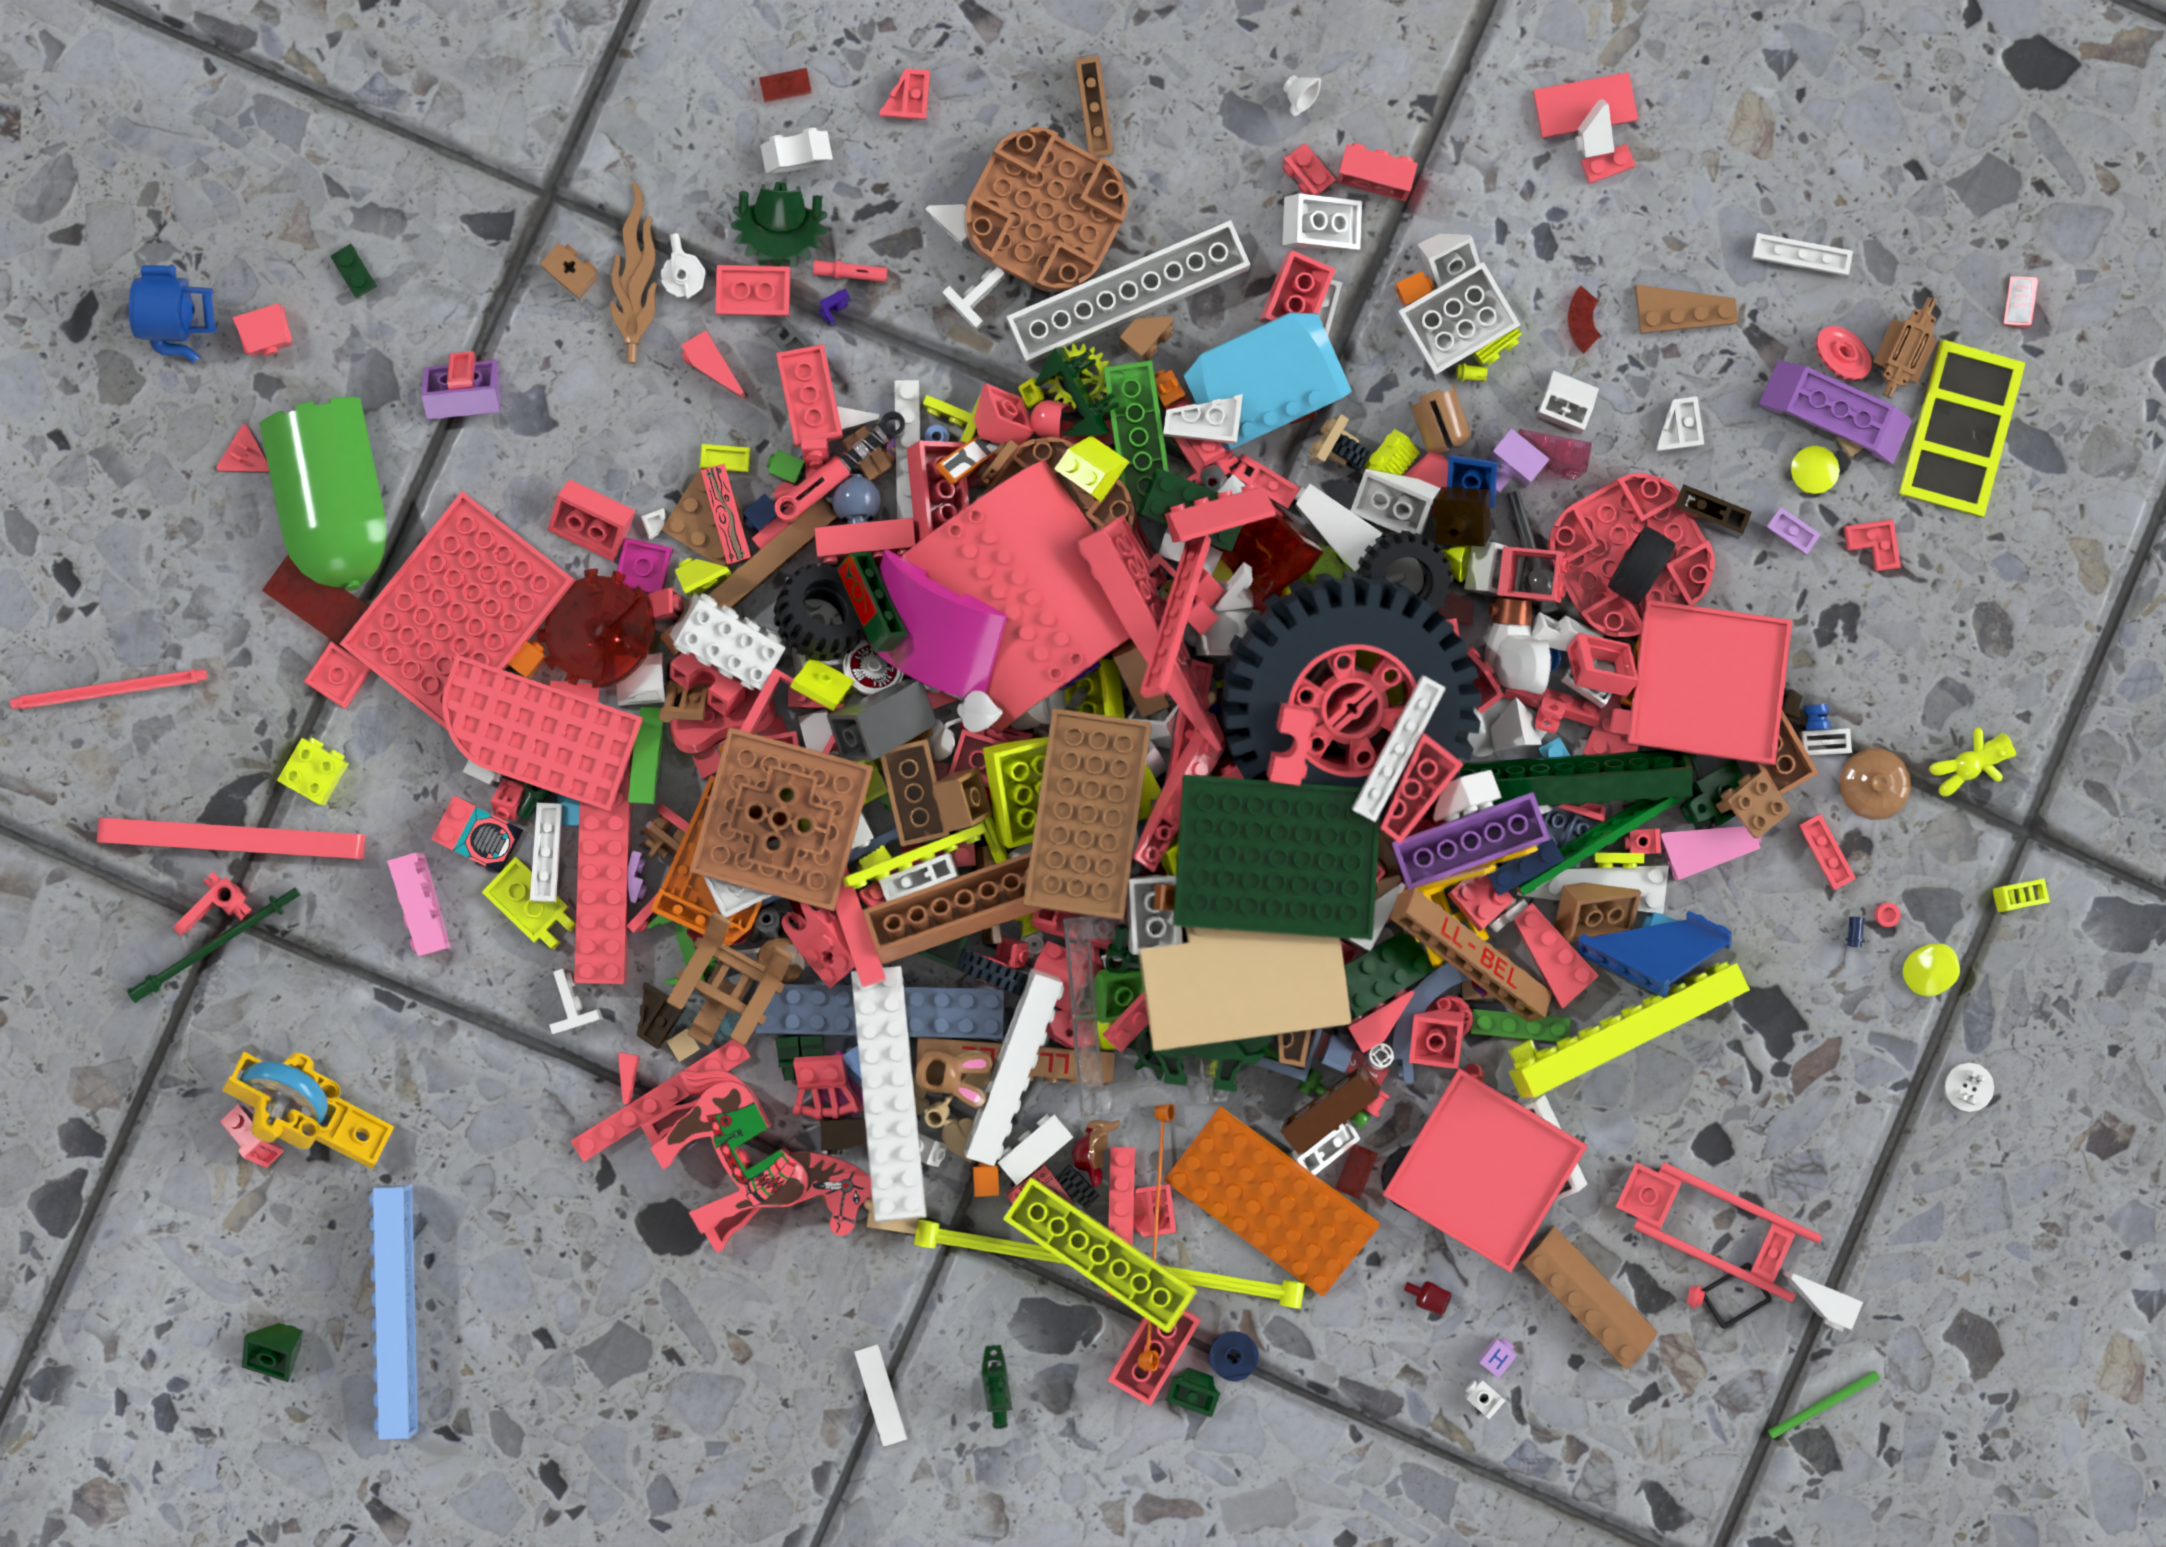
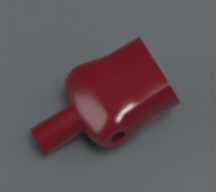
(1430, 1297)

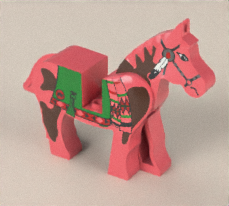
(732, 1116)

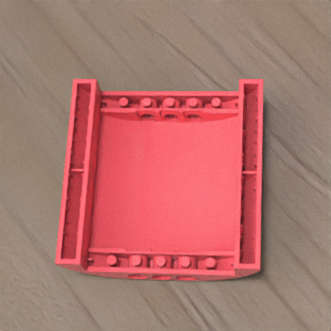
(1025, 560)

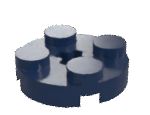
(1221, 1348)

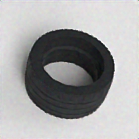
(1641, 565)

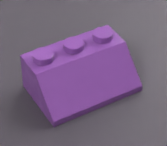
(444, 402)

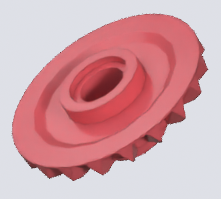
(1843, 353)

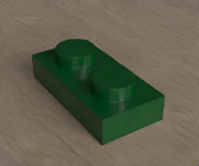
(353, 271)

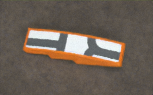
(966, 459)

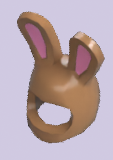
(942, 1074)

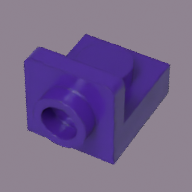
(836, 302)

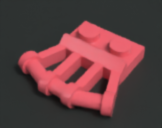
(824, 1073)

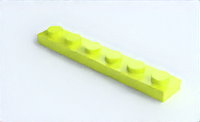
(905, 860)

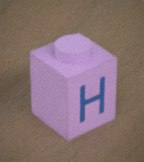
(1497, 1356)

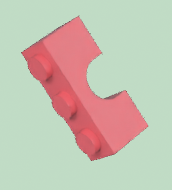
(723, 693)
(1289, 765)

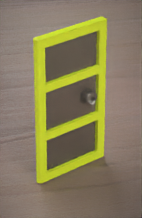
(1962, 428)

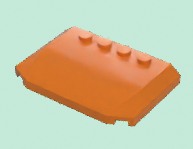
(686, 895)

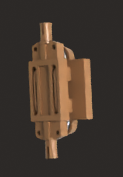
(1906, 348)

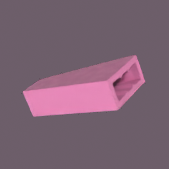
(1701, 849)

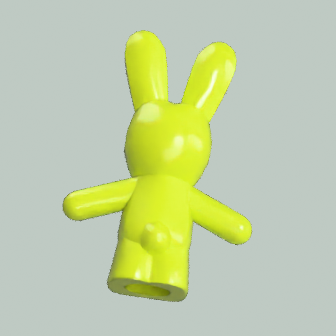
(1971, 763)

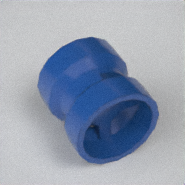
(1817, 717)

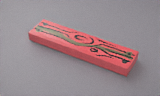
(726, 514)

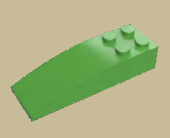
(1136, 424)

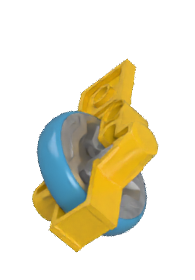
(292, 1100)

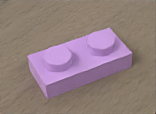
(1793, 530)

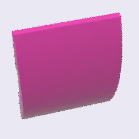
(949, 635)

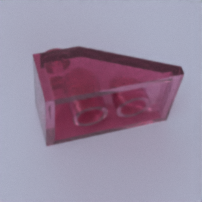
(1566, 455)

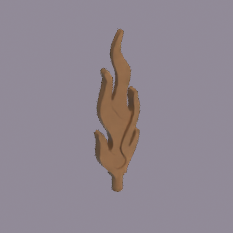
(630, 287)

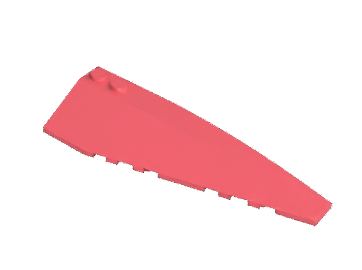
(1122, 572)

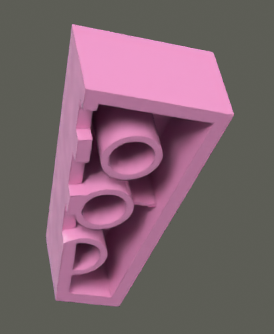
(419, 904)

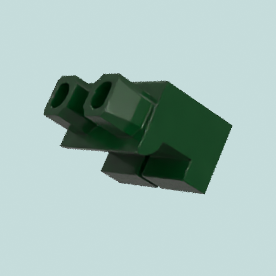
(789, 1048)

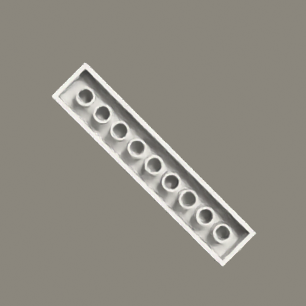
(1129, 292)
(889, 1098)

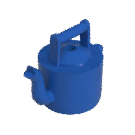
(164, 310)

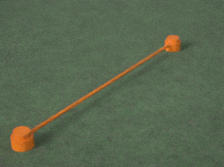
(1165, 1113)

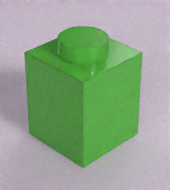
(785, 467)

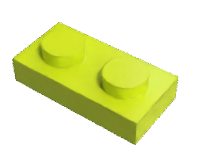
(1629, 860)

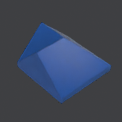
(1473, 474)

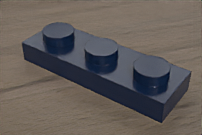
(1525, 867)

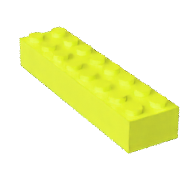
(1100, 1255)

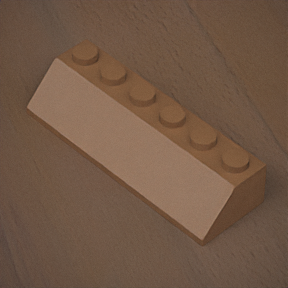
(1589, 1297)

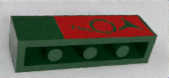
(872, 601)

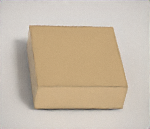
(683, 1045)

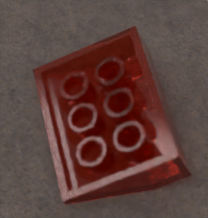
(1275, 551)

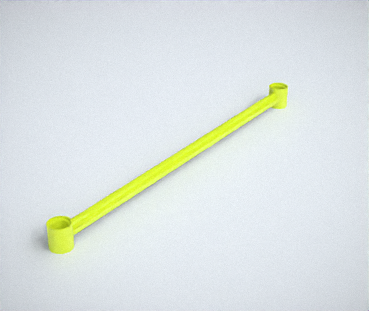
(929, 1234)

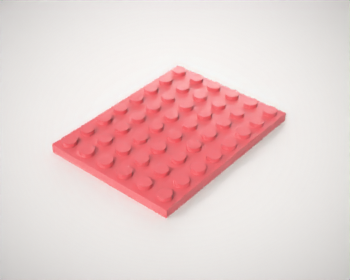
(461, 592)

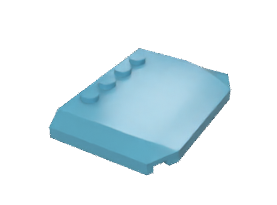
(1279, 369)

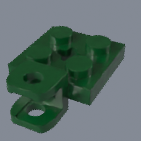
(1709, 794)

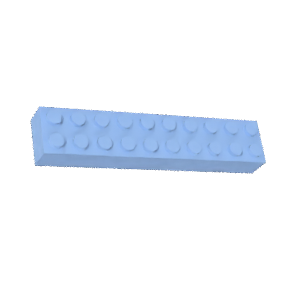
(394, 1311)

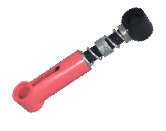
(837, 468)

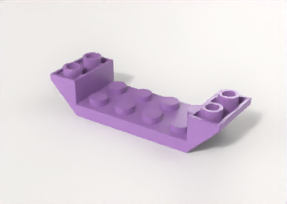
(1836, 409)

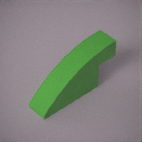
(647, 757)

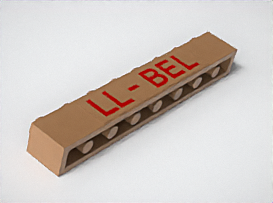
(1471, 955)
(1051, 1063)

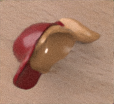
(1090, 1149)

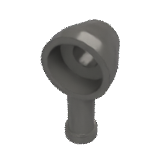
(1212, 471)

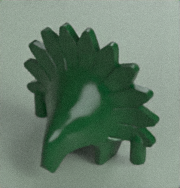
(779, 225)

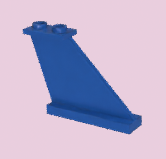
(1657, 953)

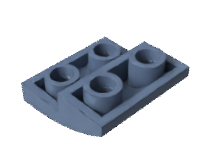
(1565, 827)

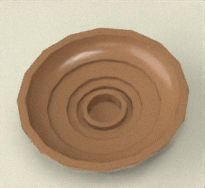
(1875, 783)

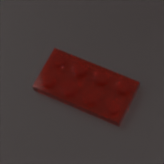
(324, 607)

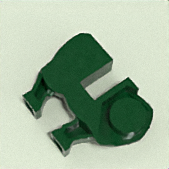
(1228, 1054)

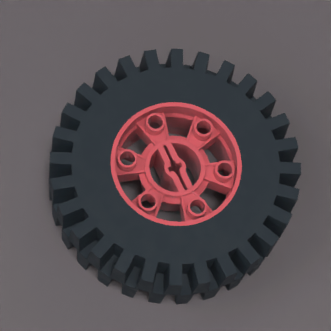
(1331, 622)

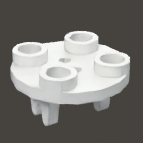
(1974, 1076)

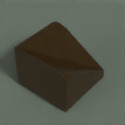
(1791, 704)

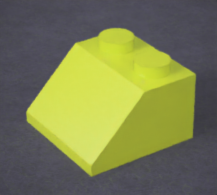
(1092, 467)

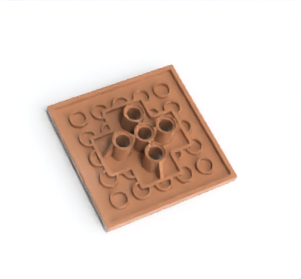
(825, 791)

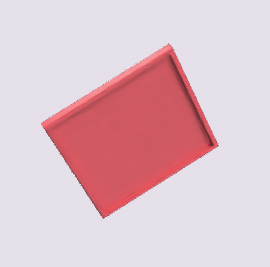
(1709, 682)
(1485, 1170)

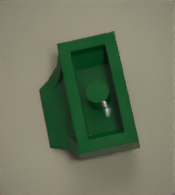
(1194, 1391)

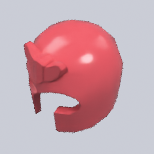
(1046, 419)

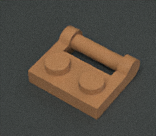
(691, 706)

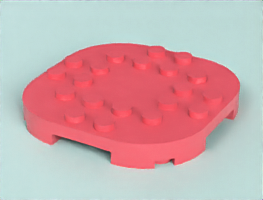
(1600, 532)

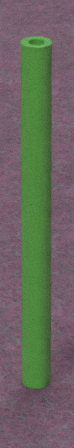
(1823, 1404)

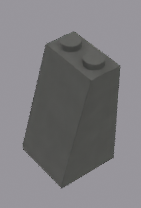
(882, 721)

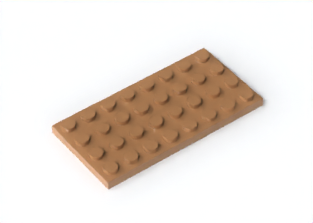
(1087, 814)

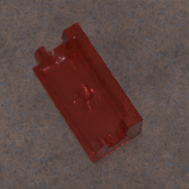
(1356, 1171)

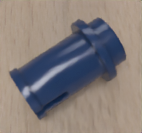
(1855, 932)

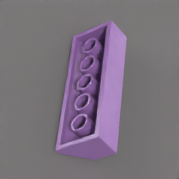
(1470, 841)

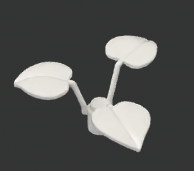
(975, 712)

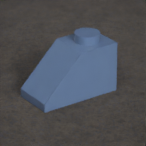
(1337, 1052)

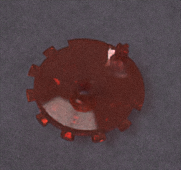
(625, 633)

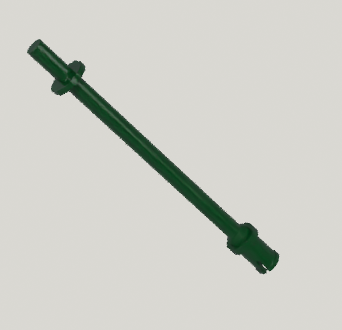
(153, 982)

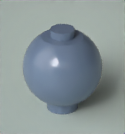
(856, 499)

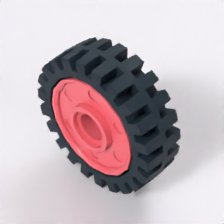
(991, 971)

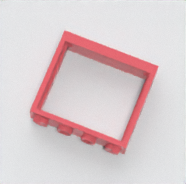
(763, 700)

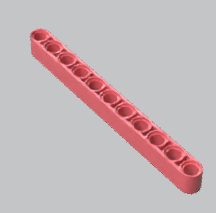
(231, 838)

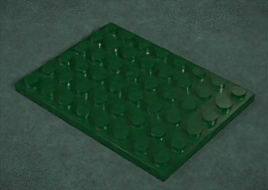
(1275, 858)

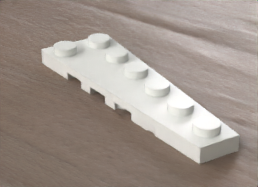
(1648, 879)

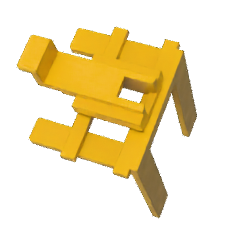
(1435, 892)

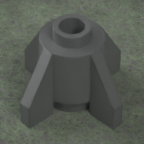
(767, 925)

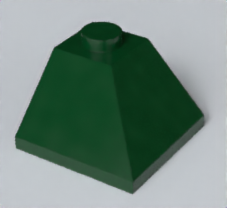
(272, 1350)

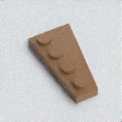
(1680, 310)

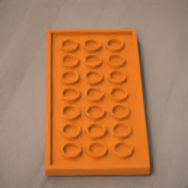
(1271, 1201)

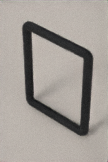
(1742, 1315)

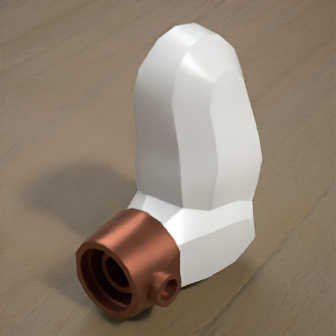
(1511, 650)

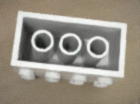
(727, 641)

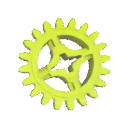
(1089, 380)

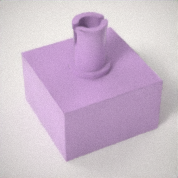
(1516, 460)

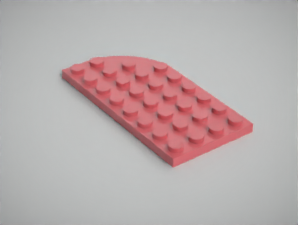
(538, 732)

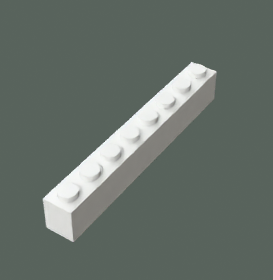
(1013, 1067)

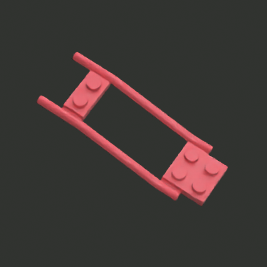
(1651, 1194)

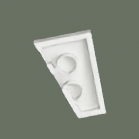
(1208, 421)

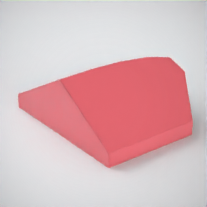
(1145, 1211)

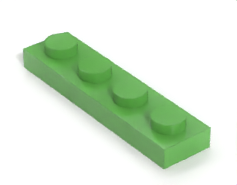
(1512, 1025)

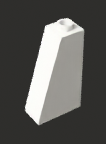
(1336, 525)

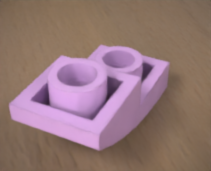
(636, 886)

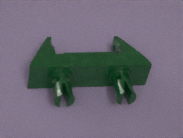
(1060, 364)
(996, 1386)

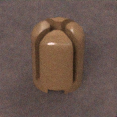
(1429, 424)

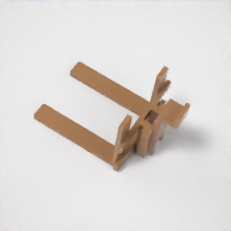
(722, 994)

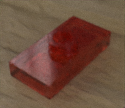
(785, 85)

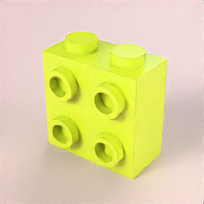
(313, 770)

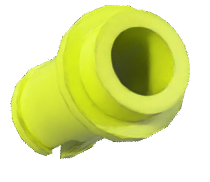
(1468, 372)

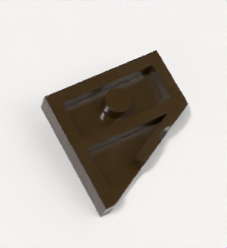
(656, 1016)

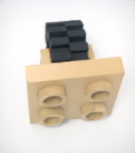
(1338, 446)

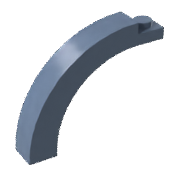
(1424, 993)

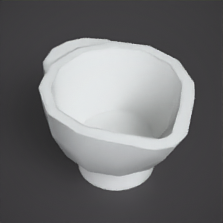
(1301, 92)

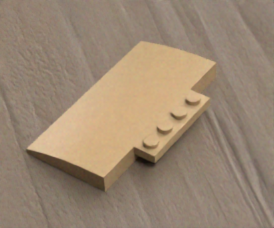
(1242, 986)

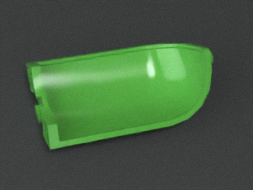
(326, 491)

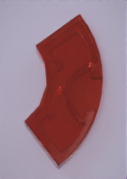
(1581, 319)
(1457, 608)

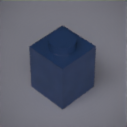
(760, 513)

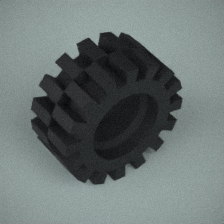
(1077, 1186)

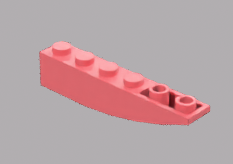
(1163, 823)

